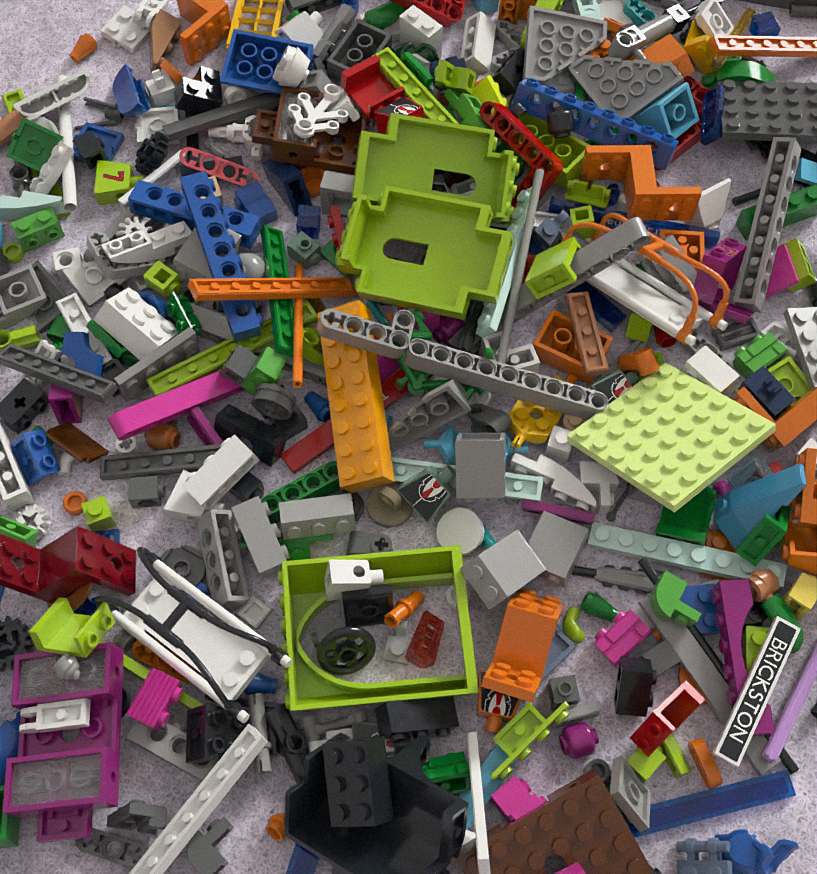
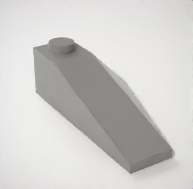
(429, 413)

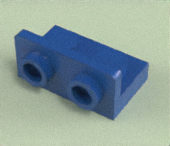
(35, 456)

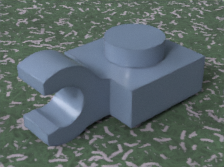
(549, 229)

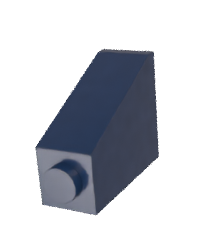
(288, 184)

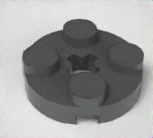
(186, 556)

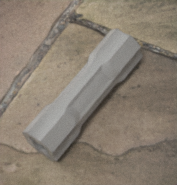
(342, 20)

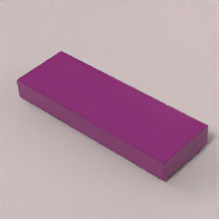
(565, 513)

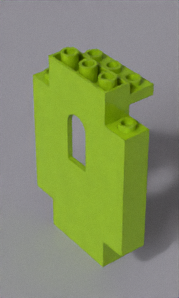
(419, 146)
(461, 260)

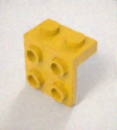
(699, 48)

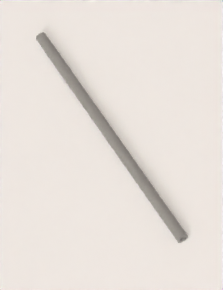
(520, 266)

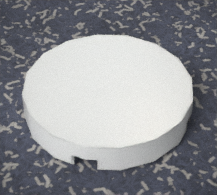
(461, 528)

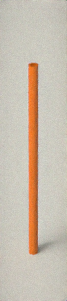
(298, 335)

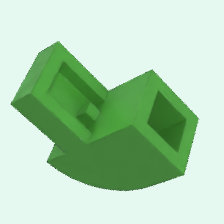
(666, 600)

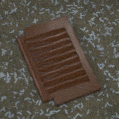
(76, 443)

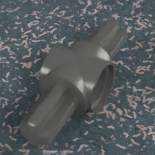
(20, 178)

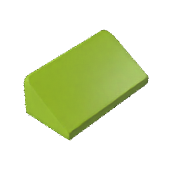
(675, 757)

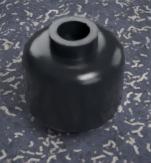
(560, 122)

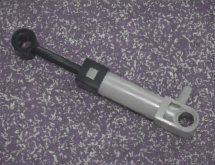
(631, 40)

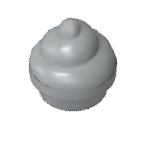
(67, 668)

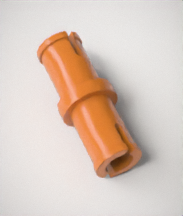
(404, 608)

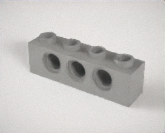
(222, 559)
(165, 749)

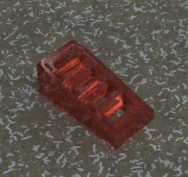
(416, 652)

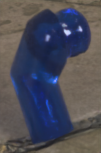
(615, 194)

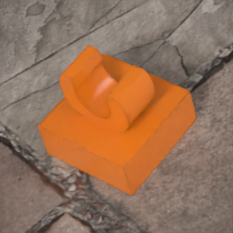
(613, 26)

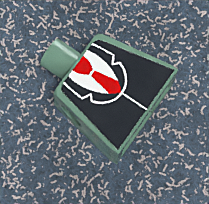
(614, 384)
(428, 490)

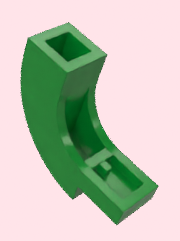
(738, 71)

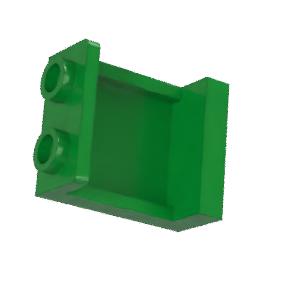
(690, 521)
(764, 536)

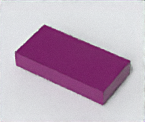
(203, 427)

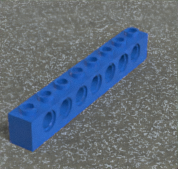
(583, 125)
(200, 185)

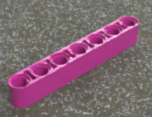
(171, 405)

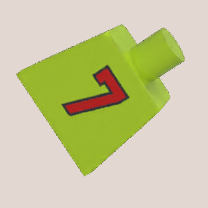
(113, 181)

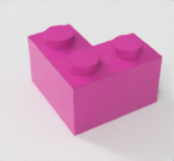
(515, 800)

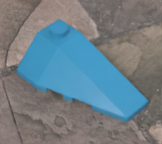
(746, 505)

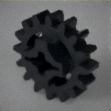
(151, 153)
(9, 632)

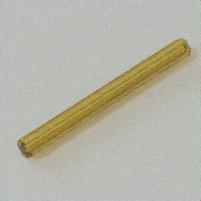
(738, 30)

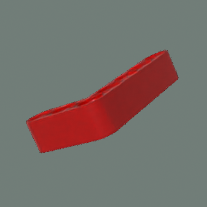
(444, 11)
(692, 134)
(525, 149)

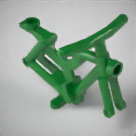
(417, 383)

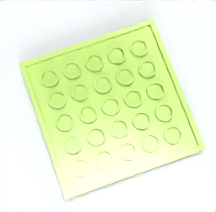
(671, 435)

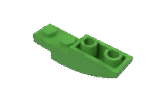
(468, 109)

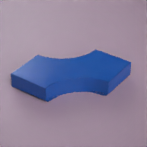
(78, 348)

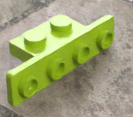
(522, 733)

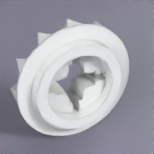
(41, 516)

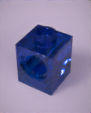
(764, 25)
(309, 220)

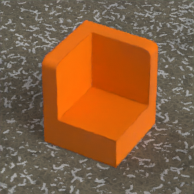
(313, 178)

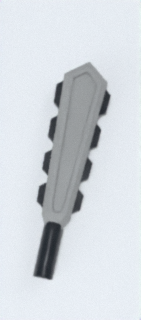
(624, 577)

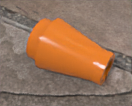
(85, 45)

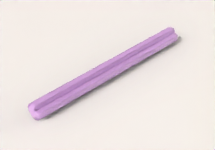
(792, 708)

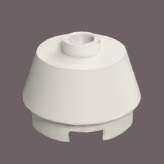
(292, 68)

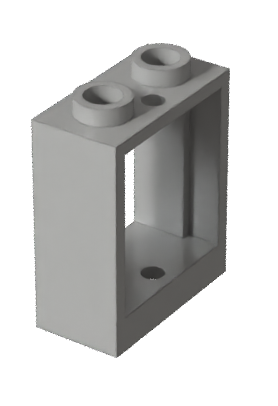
(340, 184)
(663, 274)

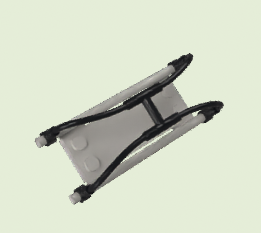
(195, 635)

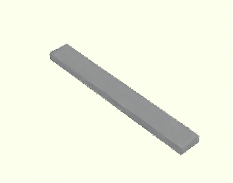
(705, 678)

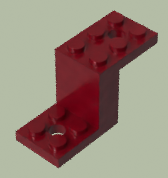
(67, 565)

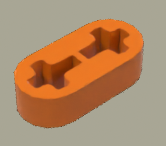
(705, 763)

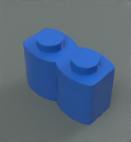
(255, 201)

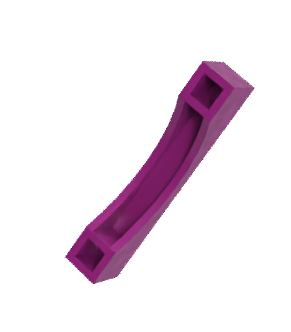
(733, 603)

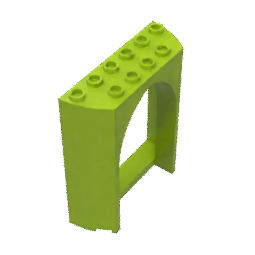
(404, 569)

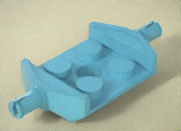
(446, 446)

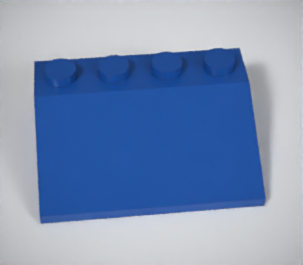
(254, 58)

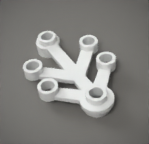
(306, 126)

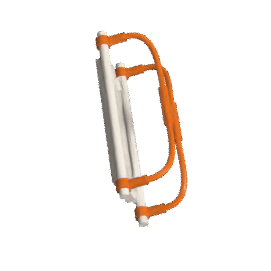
(647, 302)

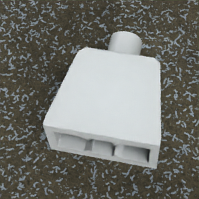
(302, 28)
(183, 505)
(349, 576)

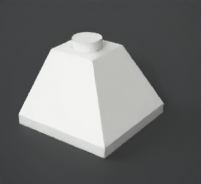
(711, 206)

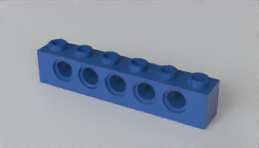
(171, 207)

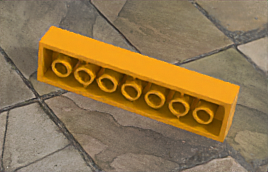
(357, 410)

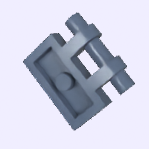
(694, 865)

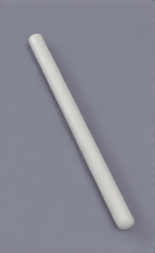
(68, 173)

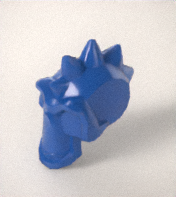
(751, 856)

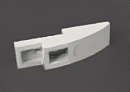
(142, 248)
(563, 484)

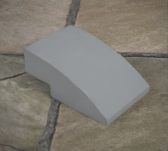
(19, 296)

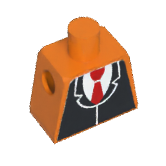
(495, 707)

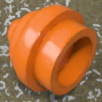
(275, 826)

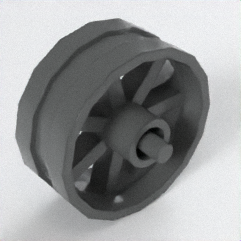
(273, 401)

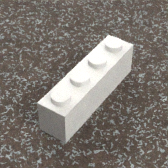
(12, 481)

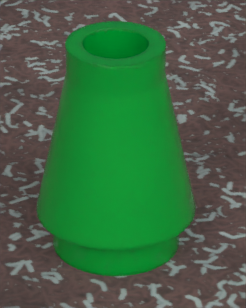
(598, 607)

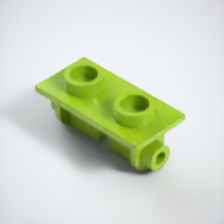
(578, 192)

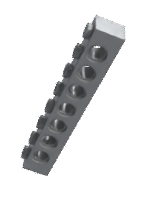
(767, 224)

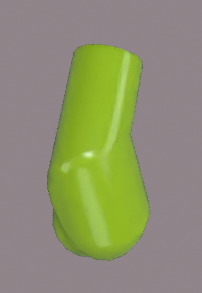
(570, 626)

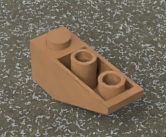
(161, 37)

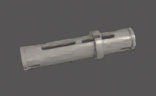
(258, 720)

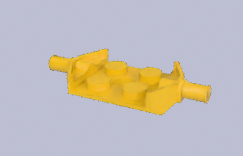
(531, 429)

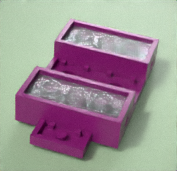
(59, 777)

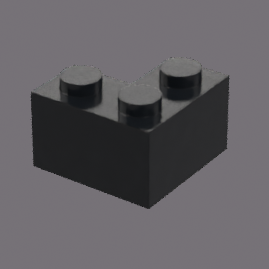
(200, 93)

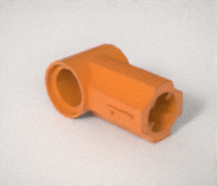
(639, 362)

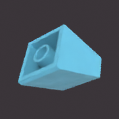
(671, 113)

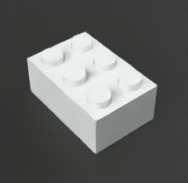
(135, 323)

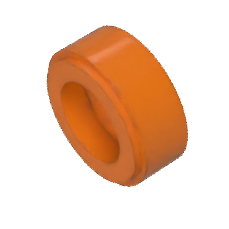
(73, 501)

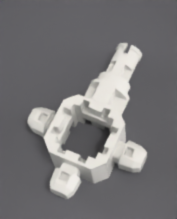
(242, 133)

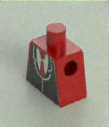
(401, 106)

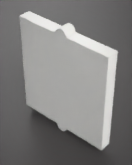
(614, 10)

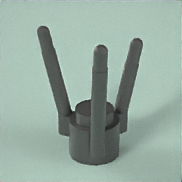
(111, 112)

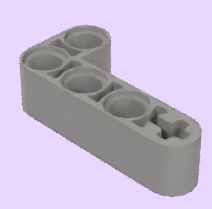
(365, 328)

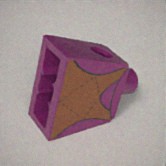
(65, 412)

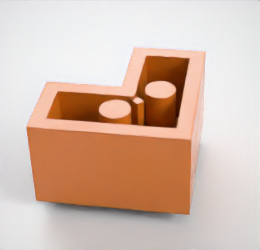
(690, 242)

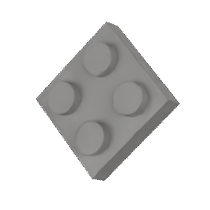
(630, 793)

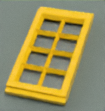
(257, 17)

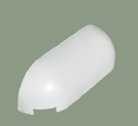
(54, 95)

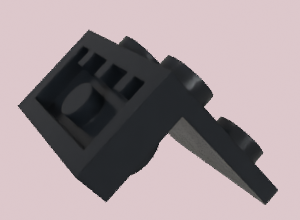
(210, 733)

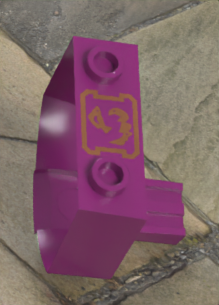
(726, 261)

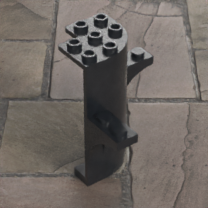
(419, 840)

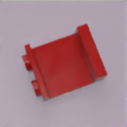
(369, 87)
(667, 718)

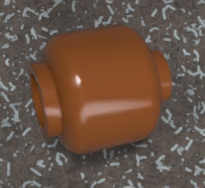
(163, 437)

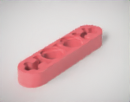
(220, 164)

